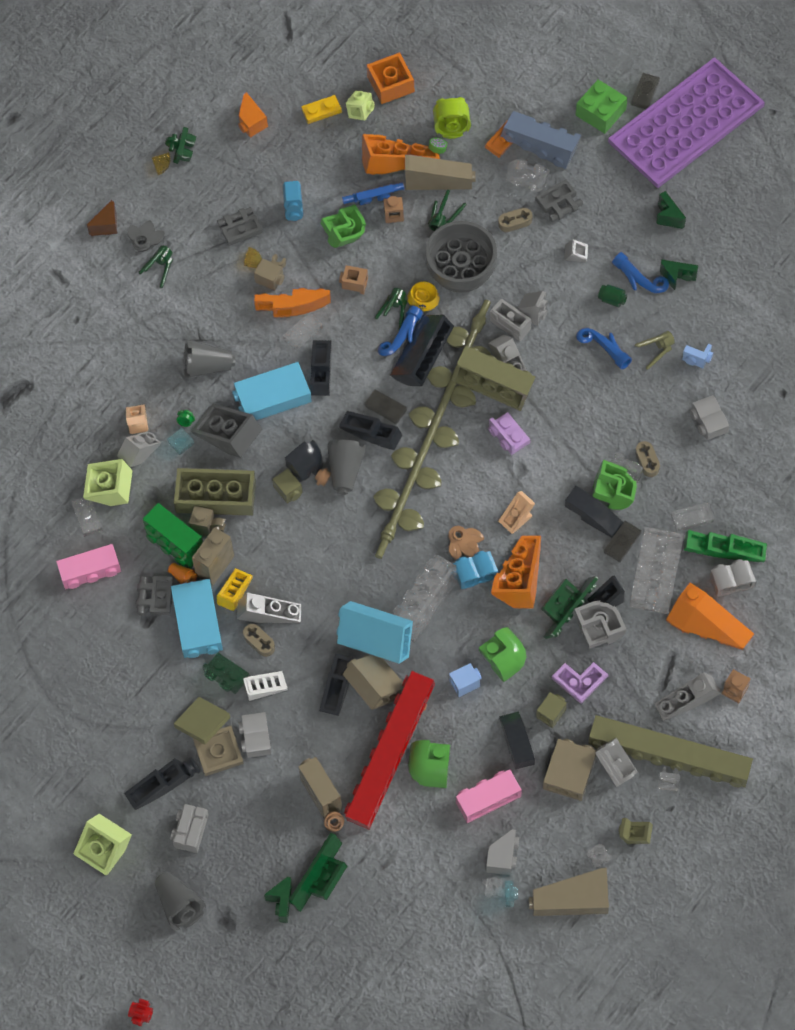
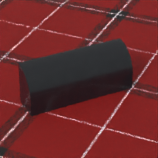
(423, 351)

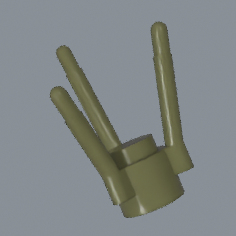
(663, 341)

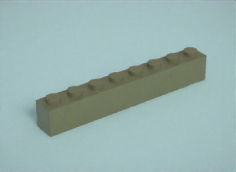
(673, 751)

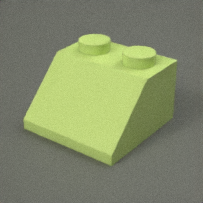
(108, 482)
(102, 843)

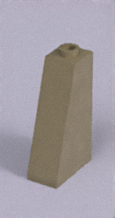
(437, 174)
(573, 896)

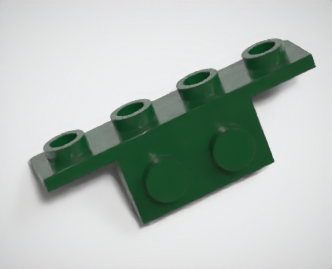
(563, 602)
(321, 875)

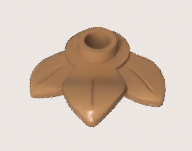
(466, 544)

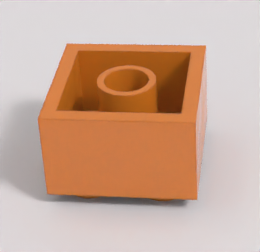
(390, 78)

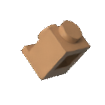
(393, 205)
(354, 279)
(736, 686)

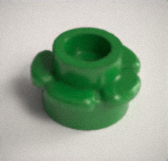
(185, 418)

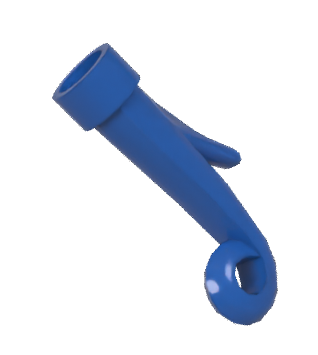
(634, 276)
(412, 317)
(621, 358)

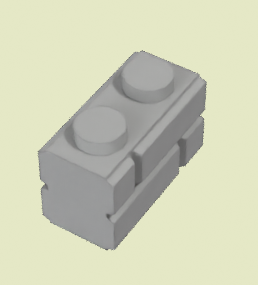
(510, 320)
(190, 828)

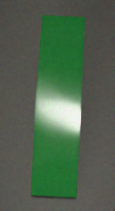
(725, 547)

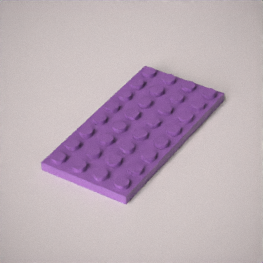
(686, 122)

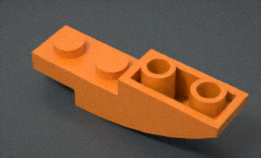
(299, 303)

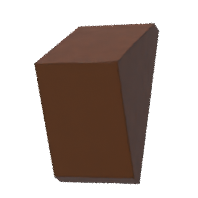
(104, 222)

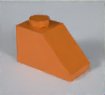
(251, 117)

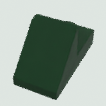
(670, 214)
(674, 270)
(282, 894)

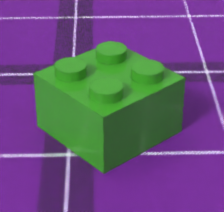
(601, 106)

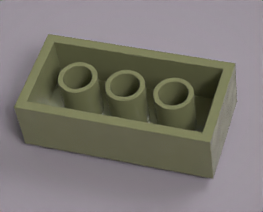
(493, 378)
(215, 489)

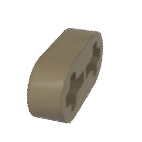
(515, 219)
(651, 457)
(261, 637)

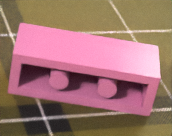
(88, 566)
(488, 795)

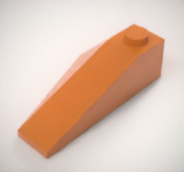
(388, 156)
(518, 578)
(704, 616)

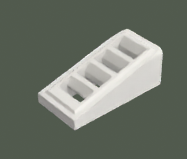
(259, 693)

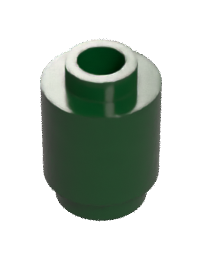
(612, 295)

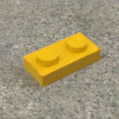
(321, 109)

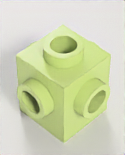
(360, 105)

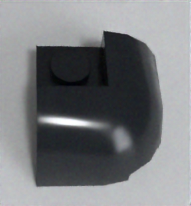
(304, 460)

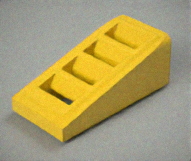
(228, 599)

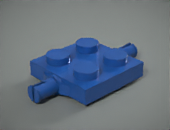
(366, 196)

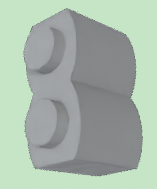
(709, 417)
(732, 578)
(255, 735)

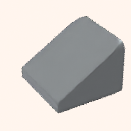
(576, 251)

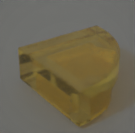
(161, 163)
(252, 258)

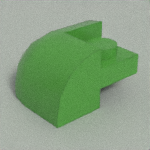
(344, 227)
(614, 486)
(504, 653)
(429, 763)

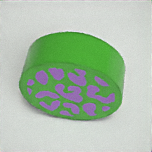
(437, 145)

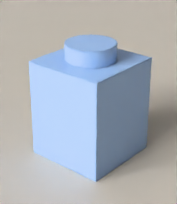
(465, 679)

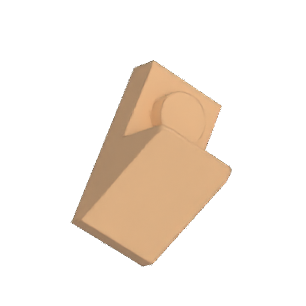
(136, 419)
(517, 512)

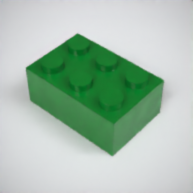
(172, 535)

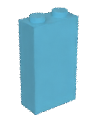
(272, 391)
(196, 618)
(374, 632)

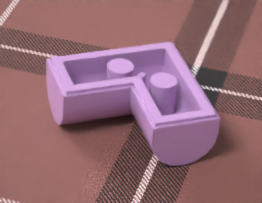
(577, 685)

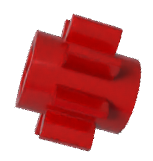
(140, 1012)

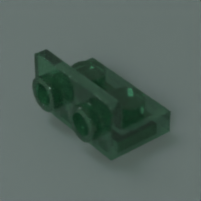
(225, 673)

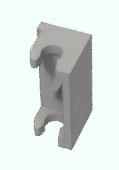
(616, 762)

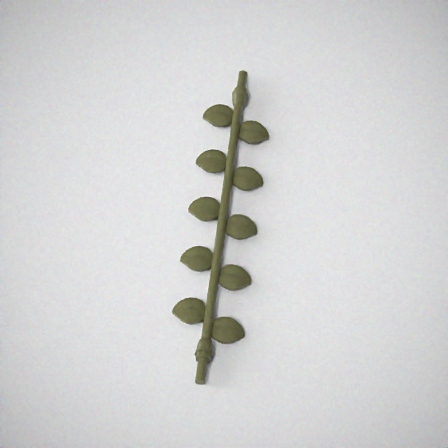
(443, 437)

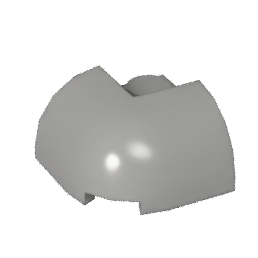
(599, 623)

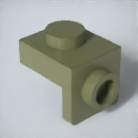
(635, 832)

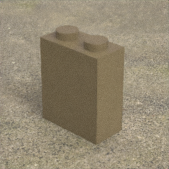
(213, 556)
(373, 680)
(569, 769)
(319, 786)

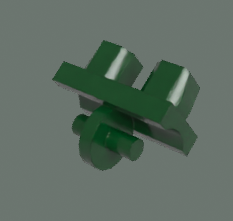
(184, 139)

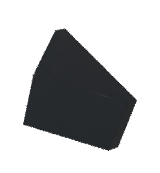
(610, 592)

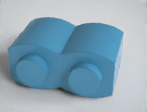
(292, 200)
(475, 569)

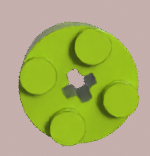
(451, 117)

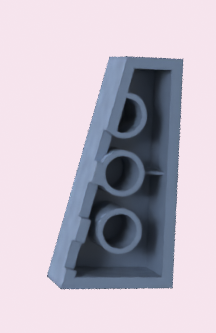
(541, 139)

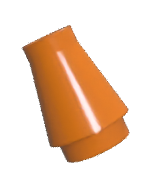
(182, 574)

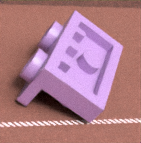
(509, 433)

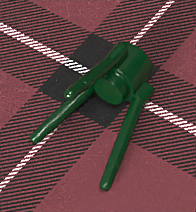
(439, 219)
(162, 256)
(395, 299)

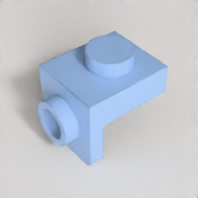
(696, 357)

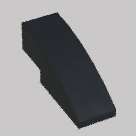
(321, 368)
(371, 430)
(593, 512)
(336, 686)
(517, 740)
(157, 784)

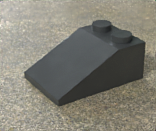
(228, 429)

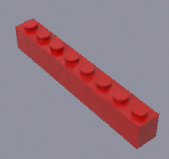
(390, 750)

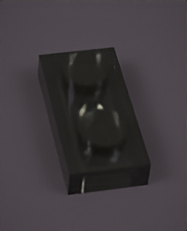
(645, 91)

